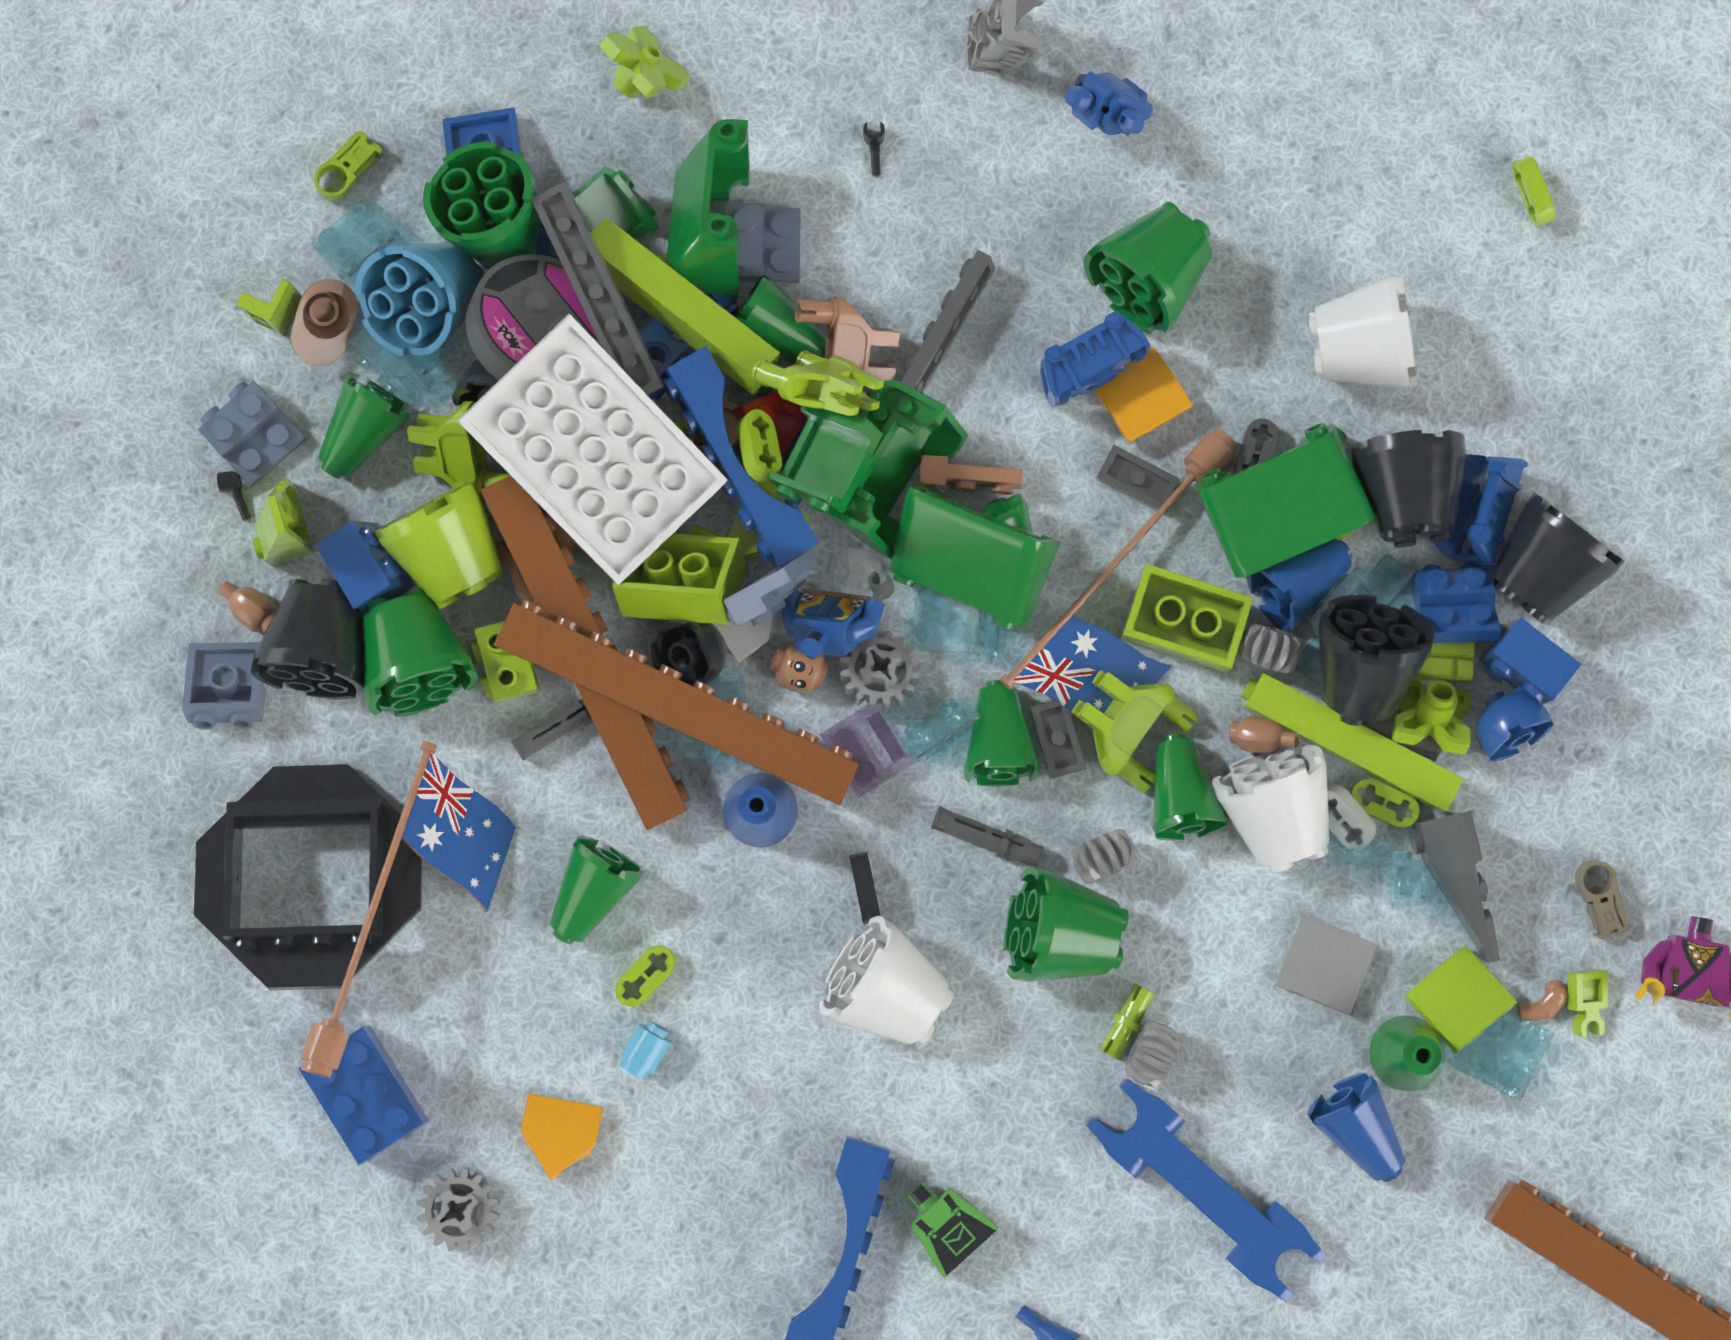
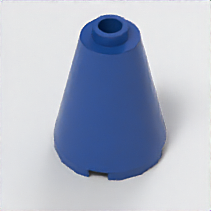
(1300, 582)
(770, 824)
(1360, 1126)

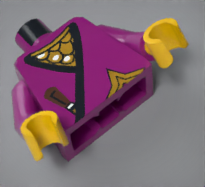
(1688, 968)

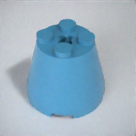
(416, 295)

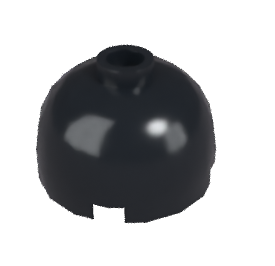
(691, 649)

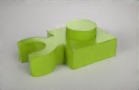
(1587, 995)

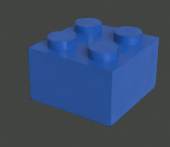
(363, 564)
(1529, 662)

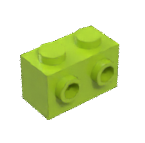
(506, 674)

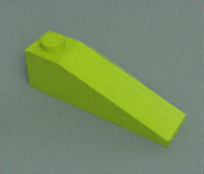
(282, 527)

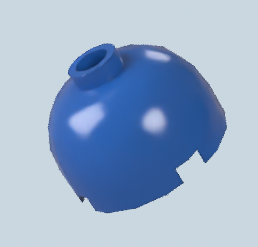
(1510, 723)

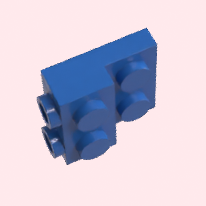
(489, 126)
(1457, 602)

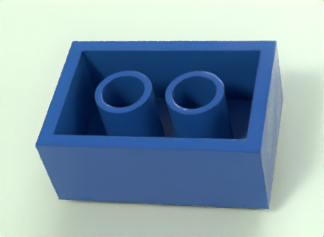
(367, 1098)

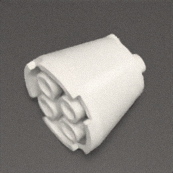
(1365, 336)
(1279, 805)
(886, 986)

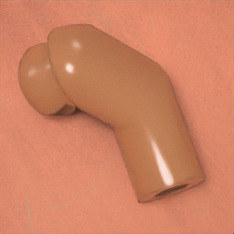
(1549, 1006)

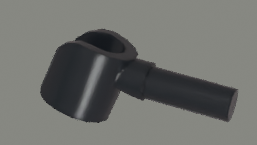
(874, 147)
(231, 481)

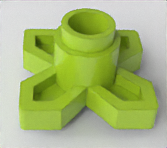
(642, 64)
(1434, 712)

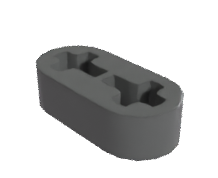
(1248, 444)

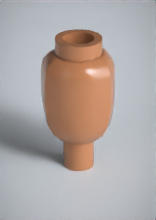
(249, 606)
(1261, 735)

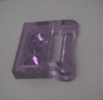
(849, 737)

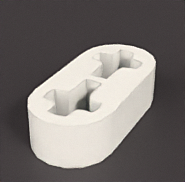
(1349, 816)

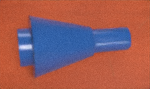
(1044, 1328)

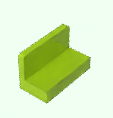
(278, 313)

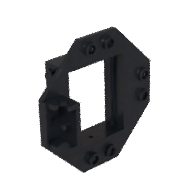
(292, 799)

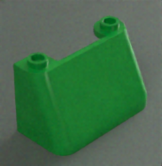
(701, 242)
(910, 428)
(1285, 502)
(970, 556)

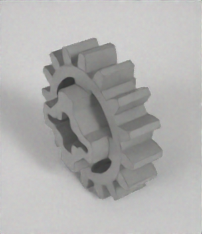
(873, 656)
(469, 1224)

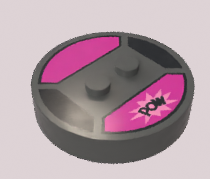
(517, 308)

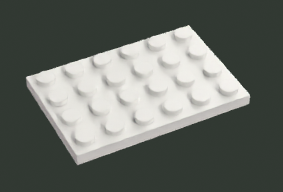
(593, 449)

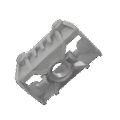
(993, 42)

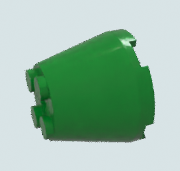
(484, 203)
(1151, 266)
(411, 656)
(1061, 929)

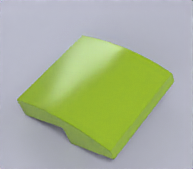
(1460, 999)

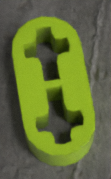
(1533, 191)
(759, 445)
(1387, 795)
(638, 969)

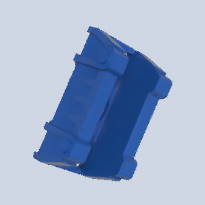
(1091, 358)
(1483, 508)

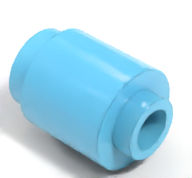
(645, 1050)

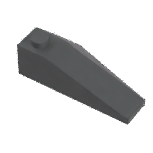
(1451, 854)

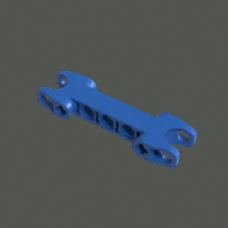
(1258, 1235)

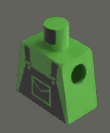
(948, 1226)

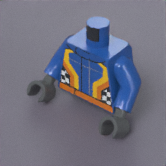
(832, 620)

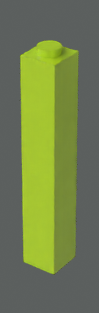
(682, 305)
(1352, 744)

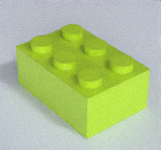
(685, 580)
(1187, 618)

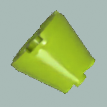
(446, 544)

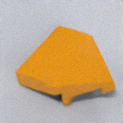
(559, 1131)

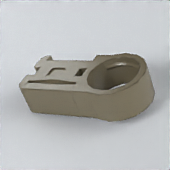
(1603, 905)

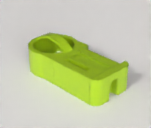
(352, 162)

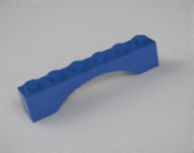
(699, 390)
(859, 1176)

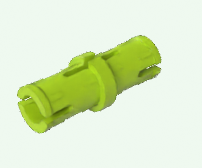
(1127, 1022)

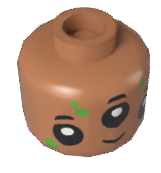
(798, 671)

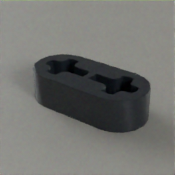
(864, 886)

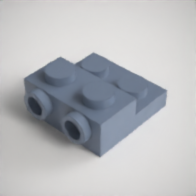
(767, 242)
(250, 432)
(767, 593)
(222, 686)

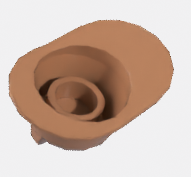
(323, 322)

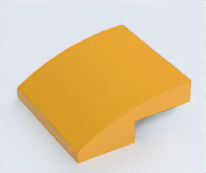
(1143, 397)

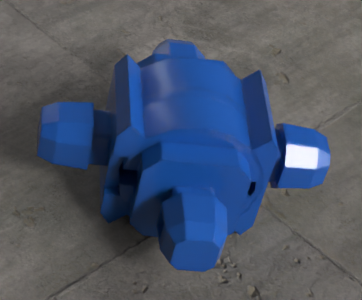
(1109, 103)

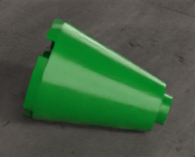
(772, 317)
(359, 425)
(1000, 740)
(1184, 792)
(591, 888)
(1395, 1050)

